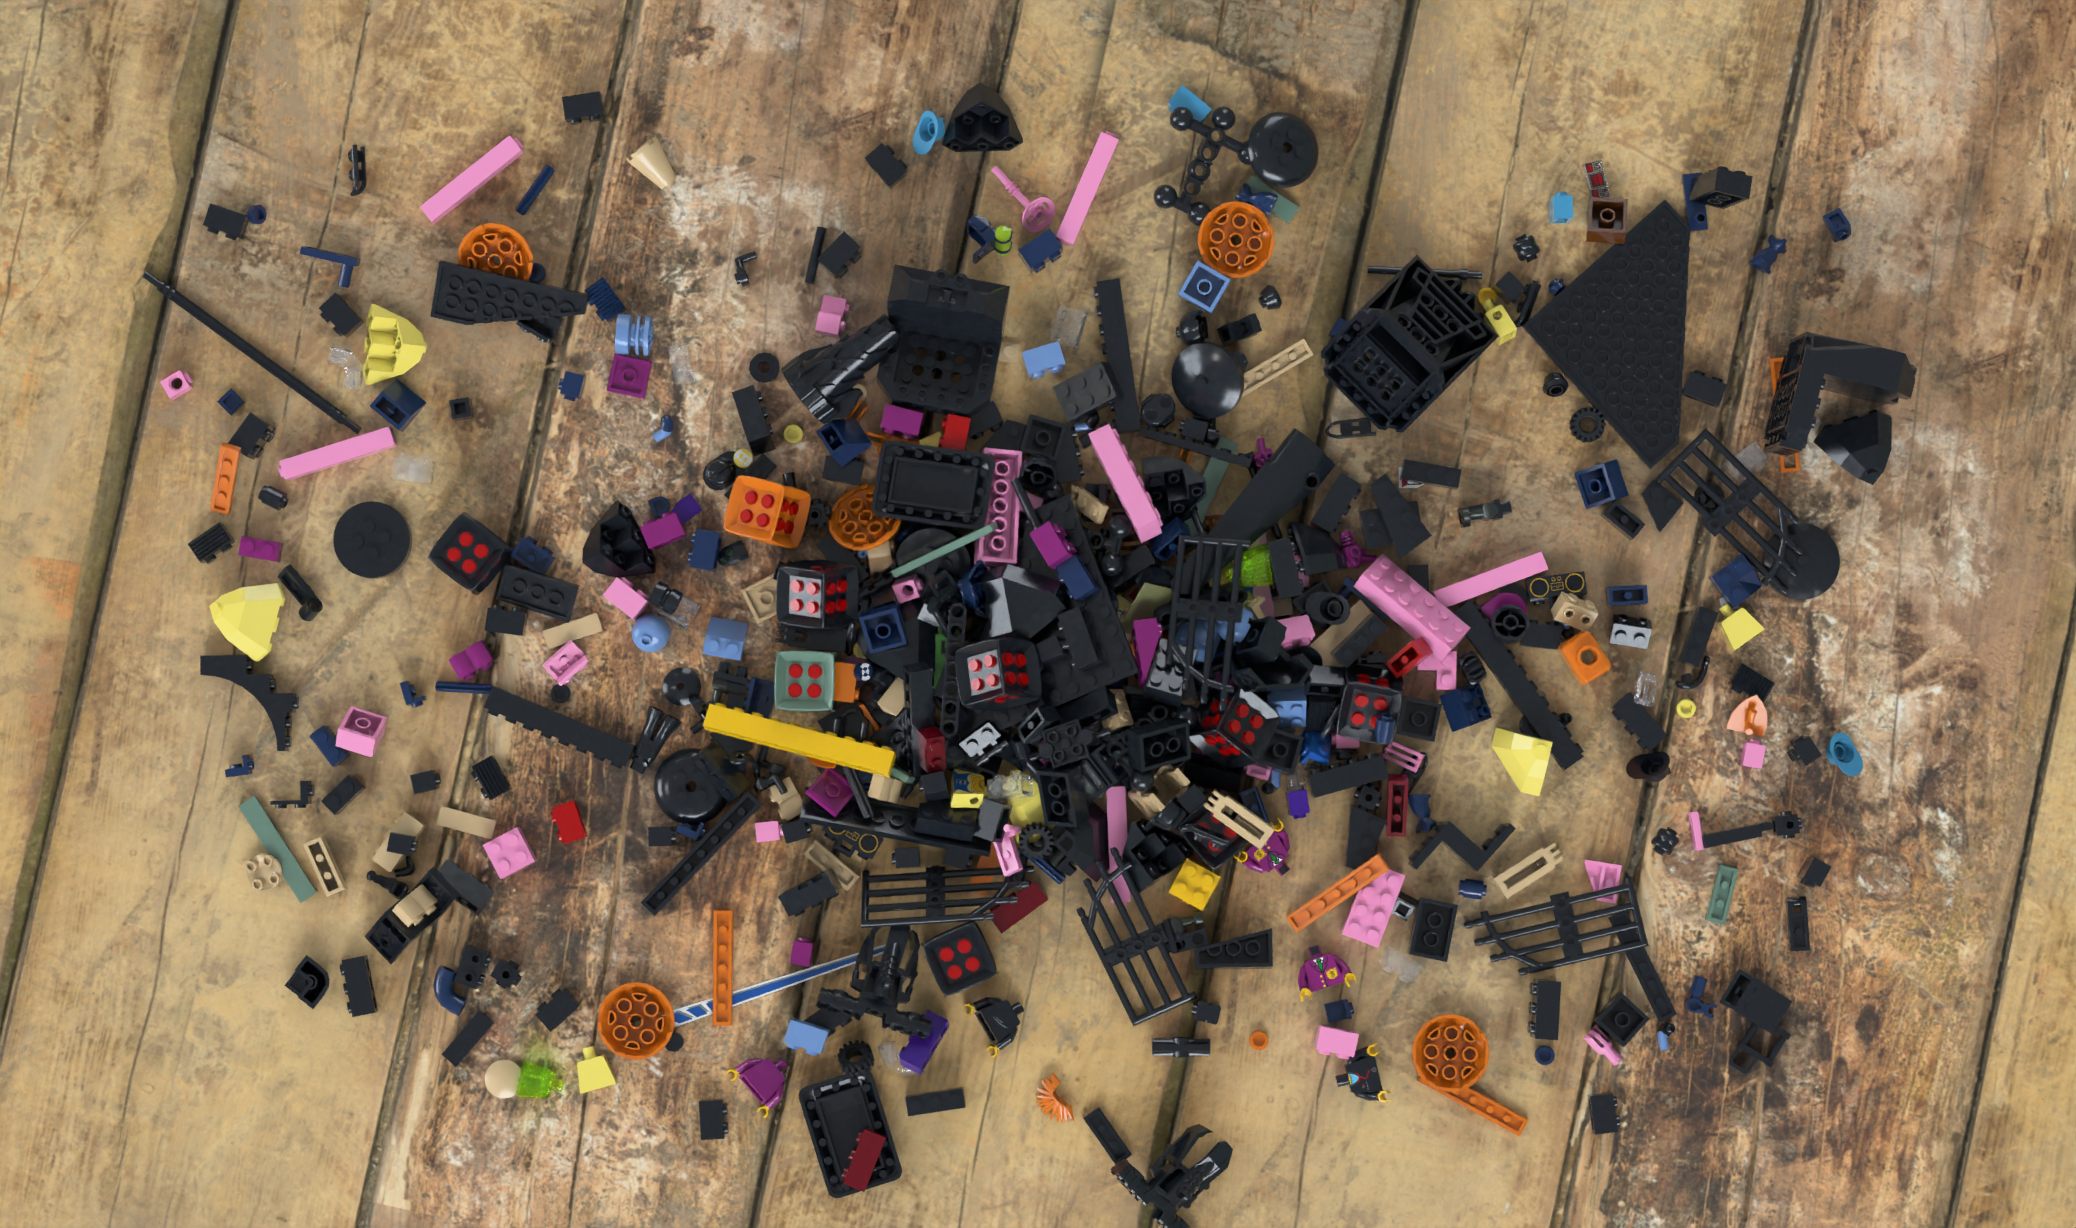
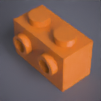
(845, 683)

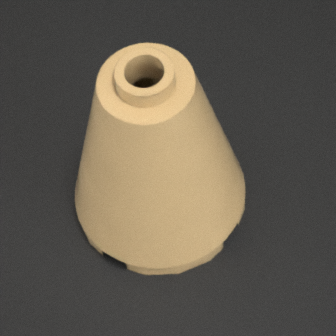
(653, 163)

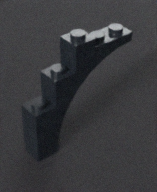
(261, 686)

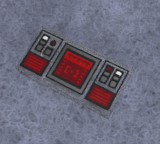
(1596, 179)

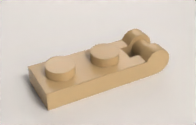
(1088, 503)

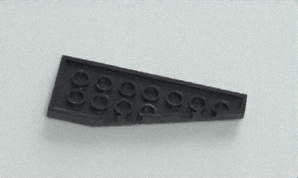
(482, 296)

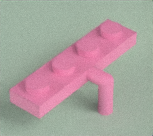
(1007, 851)

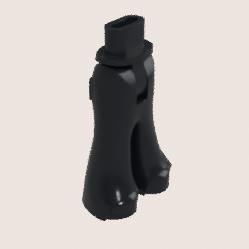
(648, 749)

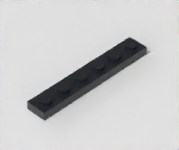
(1204, 449)
(1644, 971)

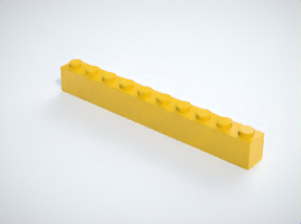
(800, 740)

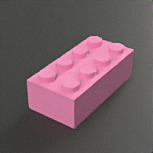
(1373, 908)

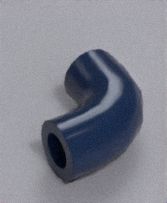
(444, 991)

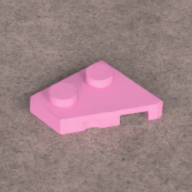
(1603, 876)

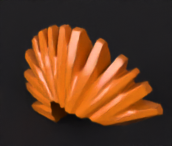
(1053, 1101)

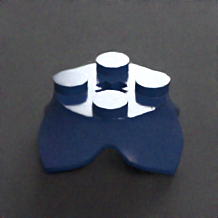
(971, 590)

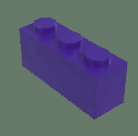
(919, 1051)

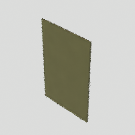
(1145, 603)

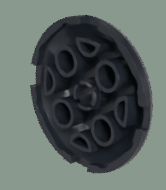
(1267, 153)
(674, 797)

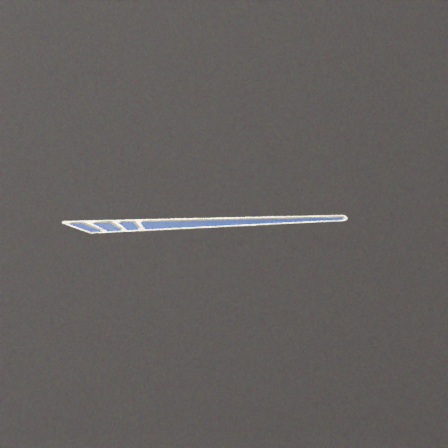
(705, 1008)

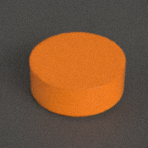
(1258, 1040)

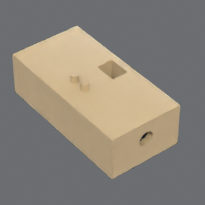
(1336, 633)

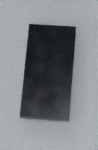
(537, 592)

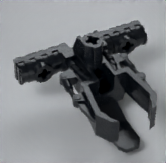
(882, 985)
(1174, 1183)

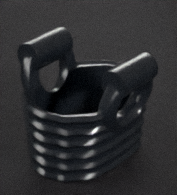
(1158, 410)
(851, 724)

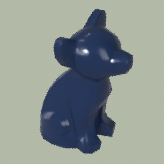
(1262, 200)
(1766, 257)
(1420, 807)

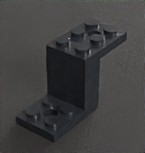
(1461, 845)
(390, 933)

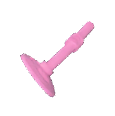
(1031, 209)

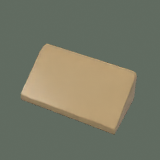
(893, 699)

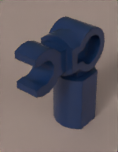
(1693, 1003)

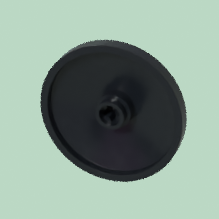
(1207, 379)
(1815, 567)

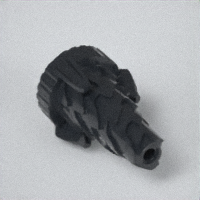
(827, 373)

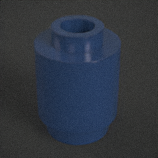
(1384, 728)
(1472, 889)

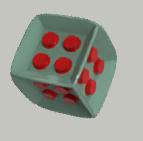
(805, 681)

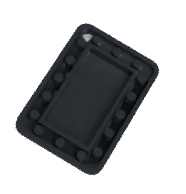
(933, 485)
(834, 1116)

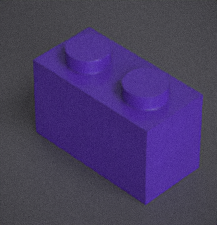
(1297, 803)

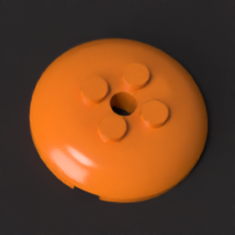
(1236, 220)
(497, 240)
(851, 521)
(616, 1021)
(1468, 1045)

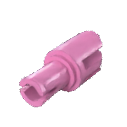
(1602, 1044)

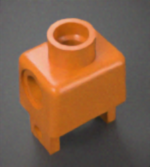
(1571, 654)

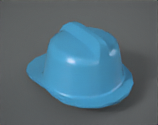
(929, 130)
(1843, 753)

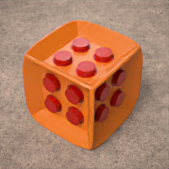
(767, 511)

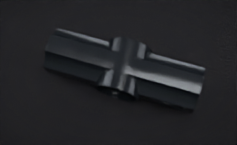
(1180, 1047)

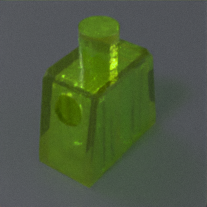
(1254, 568)
(536, 1081)

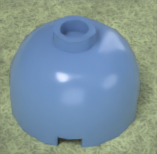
(1240, 628)
(651, 632)

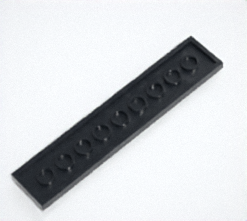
(888, 821)

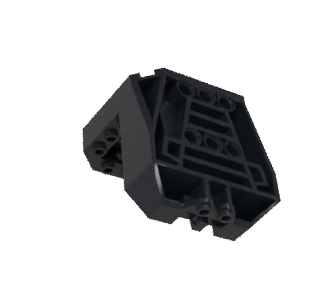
(947, 317)
(1420, 335)
(1836, 366)

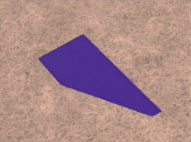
(686, 508)

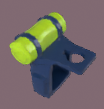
(988, 237)

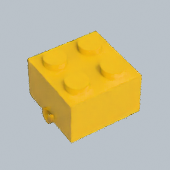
(1195, 884)

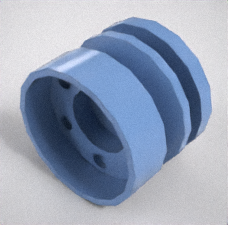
(633, 334)

